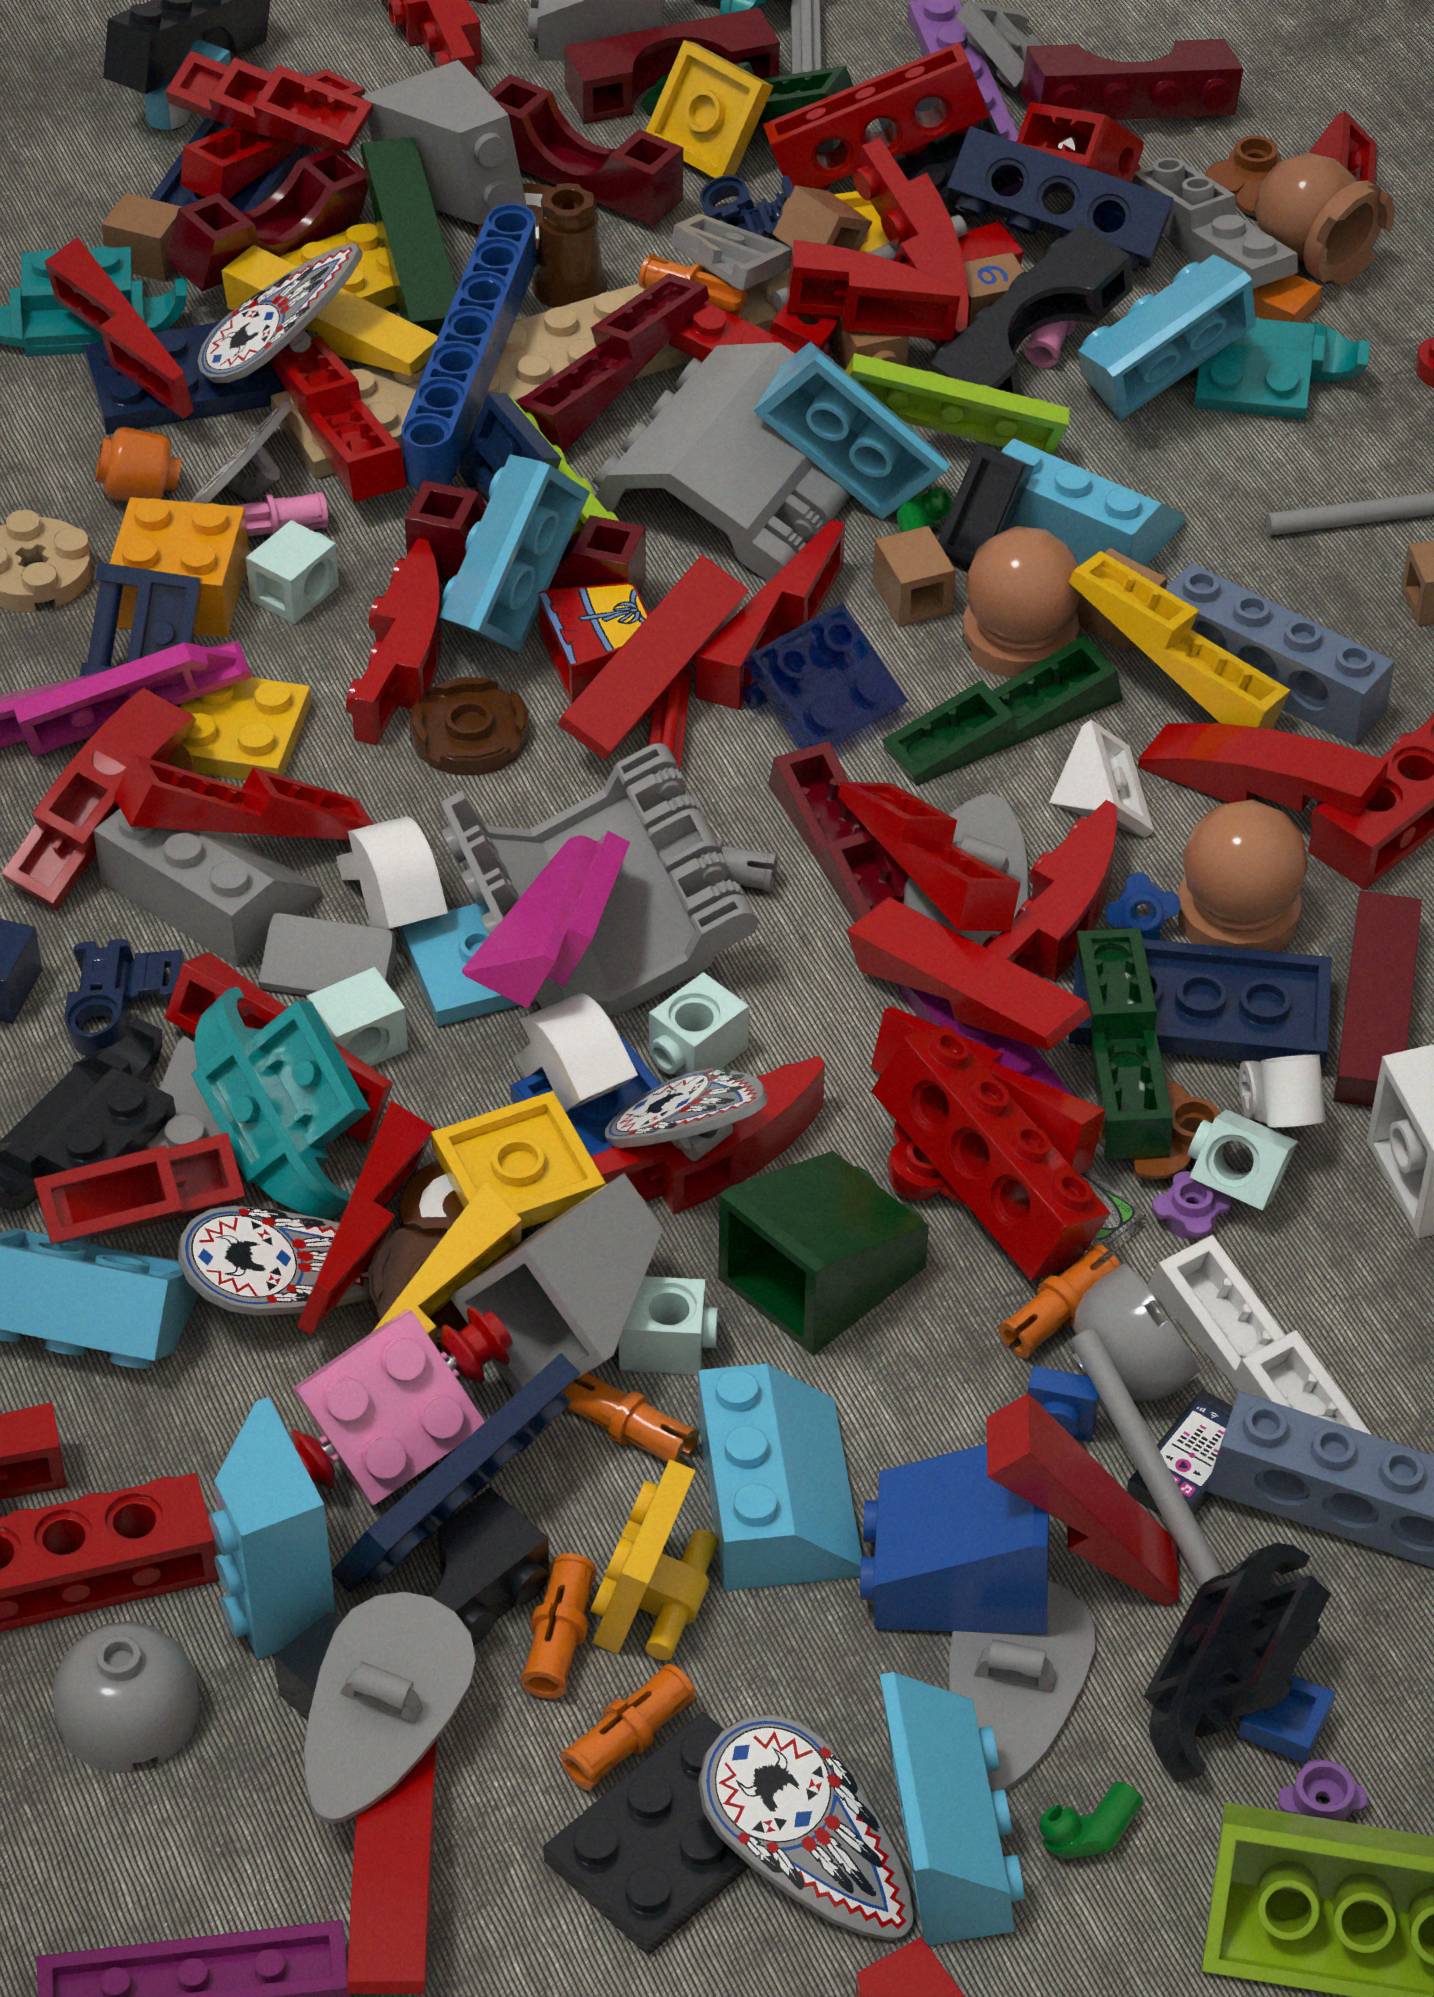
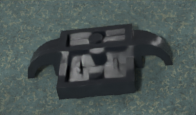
(89, 1116)
(1232, 1654)

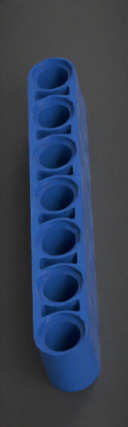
(469, 346)

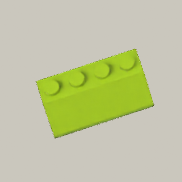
(1321, 1905)

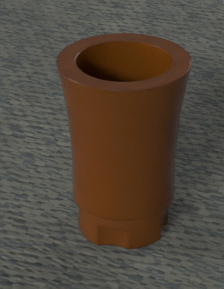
(568, 248)

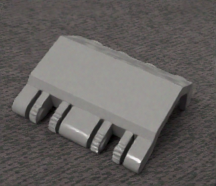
(728, 460)
(667, 901)

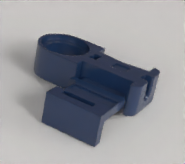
(742, 212)
(108, 981)

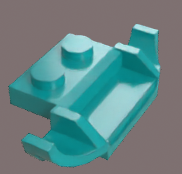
(48, 328)
(1273, 367)
(278, 1098)

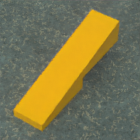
(347, 323)
(1162, 630)
(474, 1242)

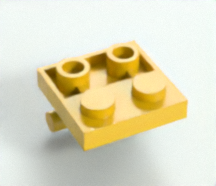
(649, 1579)

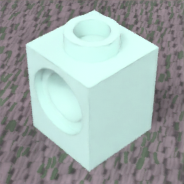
(292, 571)
(363, 1016)
(698, 1028)
(1270, 1154)
(668, 1327)

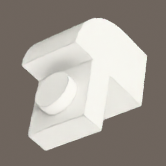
(394, 873)
(576, 1051)

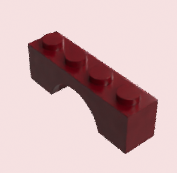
(613, 71)
(1188, 82)
(636, 179)
(313, 203)
(595, 555)

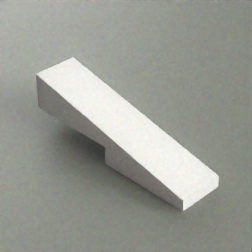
(1241, 1336)

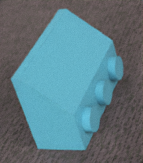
(1168, 334)
(848, 432)
(1090, 510)
(513, 552)
(92, 1298)
(775, 1479)
(270, 1537)
(950, 1812)

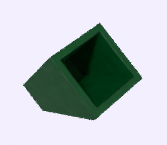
(817, 1246)

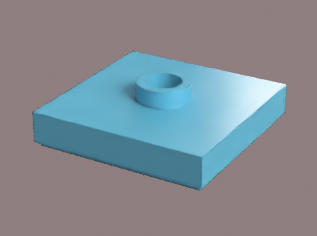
(438, 953)

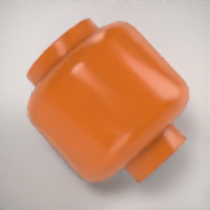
(136, 465)

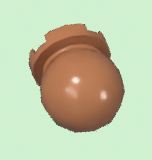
(1323, 215)
(1020, 600)
(1242, 878)

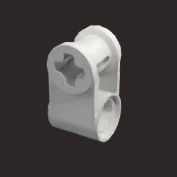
(1283, 1090)

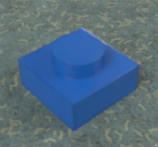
(1068, 1399)
(1294, 1723)

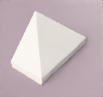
(1099, 771)

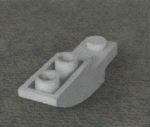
(1207, 223)

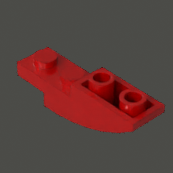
(443, 27)
(913, 219)
(405, 646)
(83, 794)
(1065, 898)
(665, 1171)

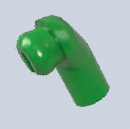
(924, 510)
(1091, 1834)

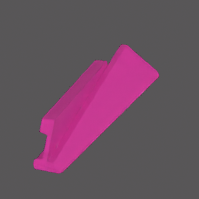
(79, 706)
(550, 921)

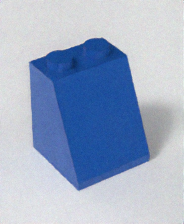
(954, 1550)

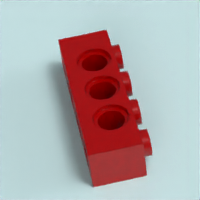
(889, 96)
(1391, 823)
(990, 1152)
(105, 1560)

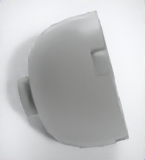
(1136, 1336)
(125, 1696)

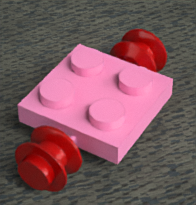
(396, 1401)

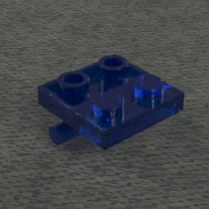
(823, 680)

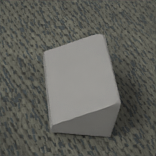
(316, 953)

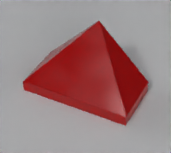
(1350, 146)

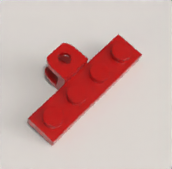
(716, 326)

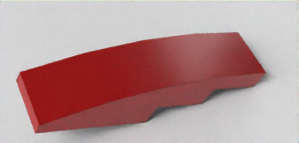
(269, 103)
(1264, 762)
(394, 1887)

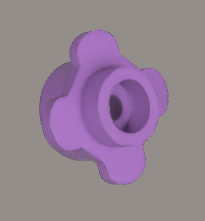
(1189, 1219)
(1324, 1780)

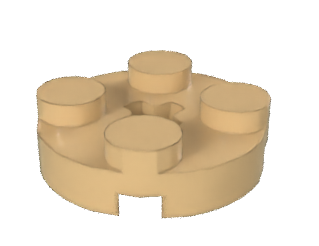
(63, 563)

